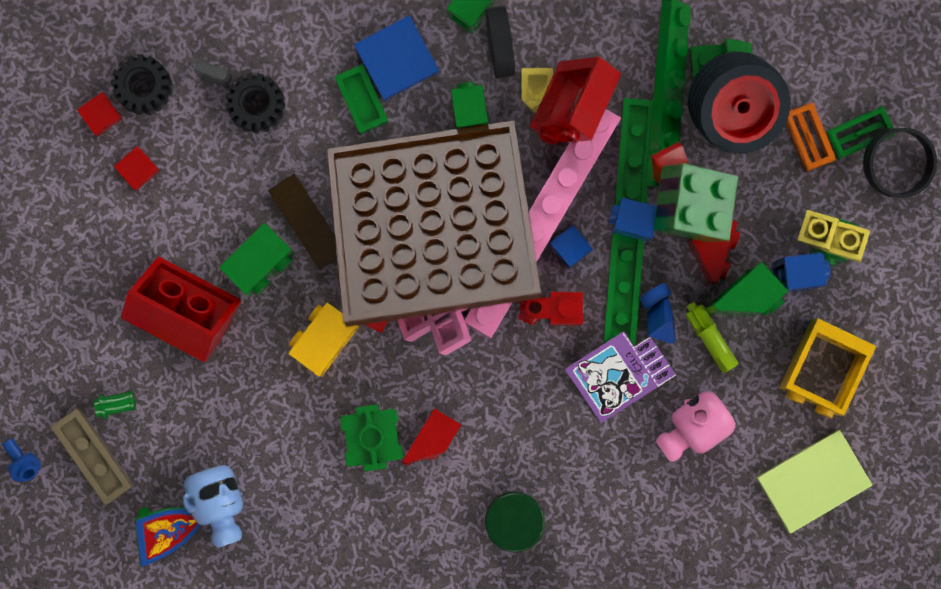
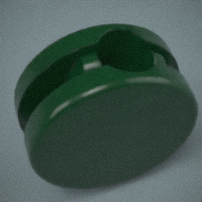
(514, 521)

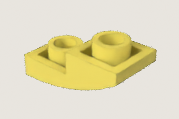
(833, 236)

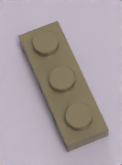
(92, 456)

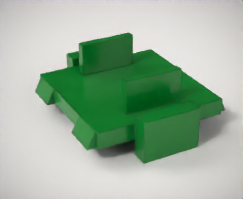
(371, 437)

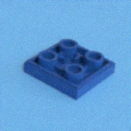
(396, 58)

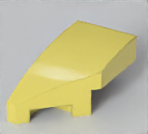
(534, 85)

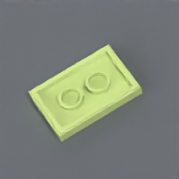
(814, 481)

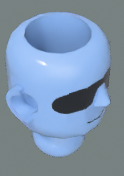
(214, 500)

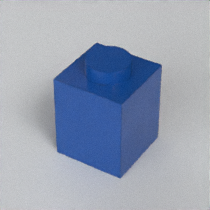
(633, 219)

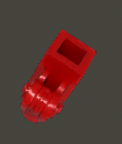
(558, 308)

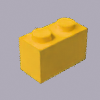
(322, 339)

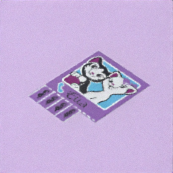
(619, 374)

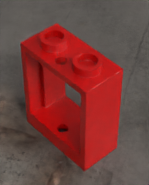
(597, 83)

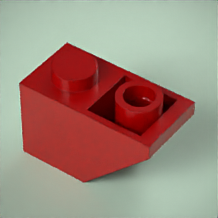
(712, 255)

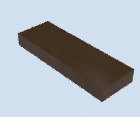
(305, 220)

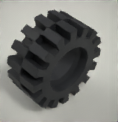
(132, 68)
(247, 86)

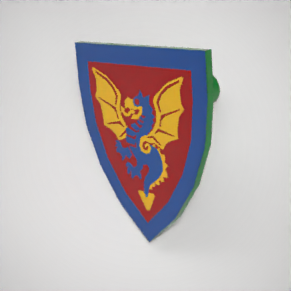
(162, 532)

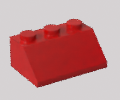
(180, 308)

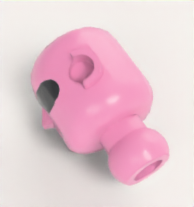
(699, 425)

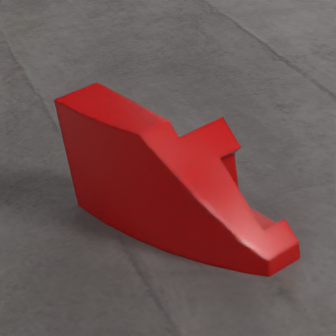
(432, 438)

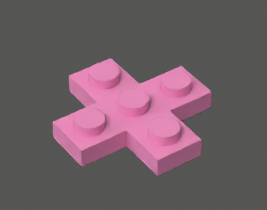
(447, 329)

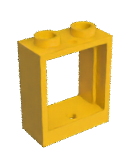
(860, 348)

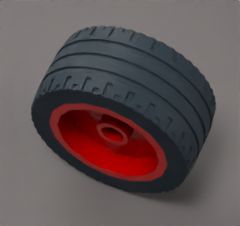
(739, 102)

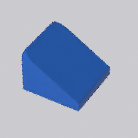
(570, 246)

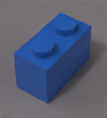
(802, 272)

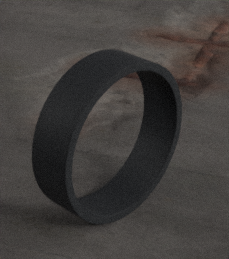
(500, 42)
(931, 162)

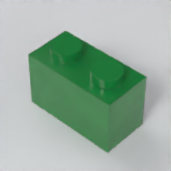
(257, 261)

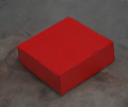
(99, 114)
(136, 168)

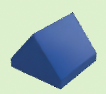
(661, 322)

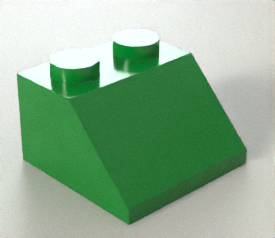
(751, 294)

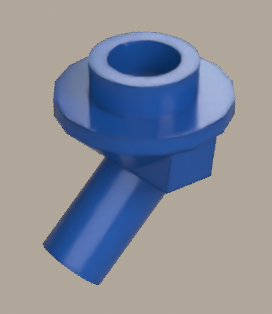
(23, 466)

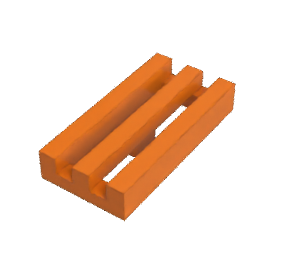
(798, 143)

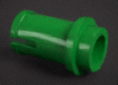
(114, 404)

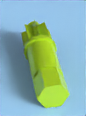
(714, 342)

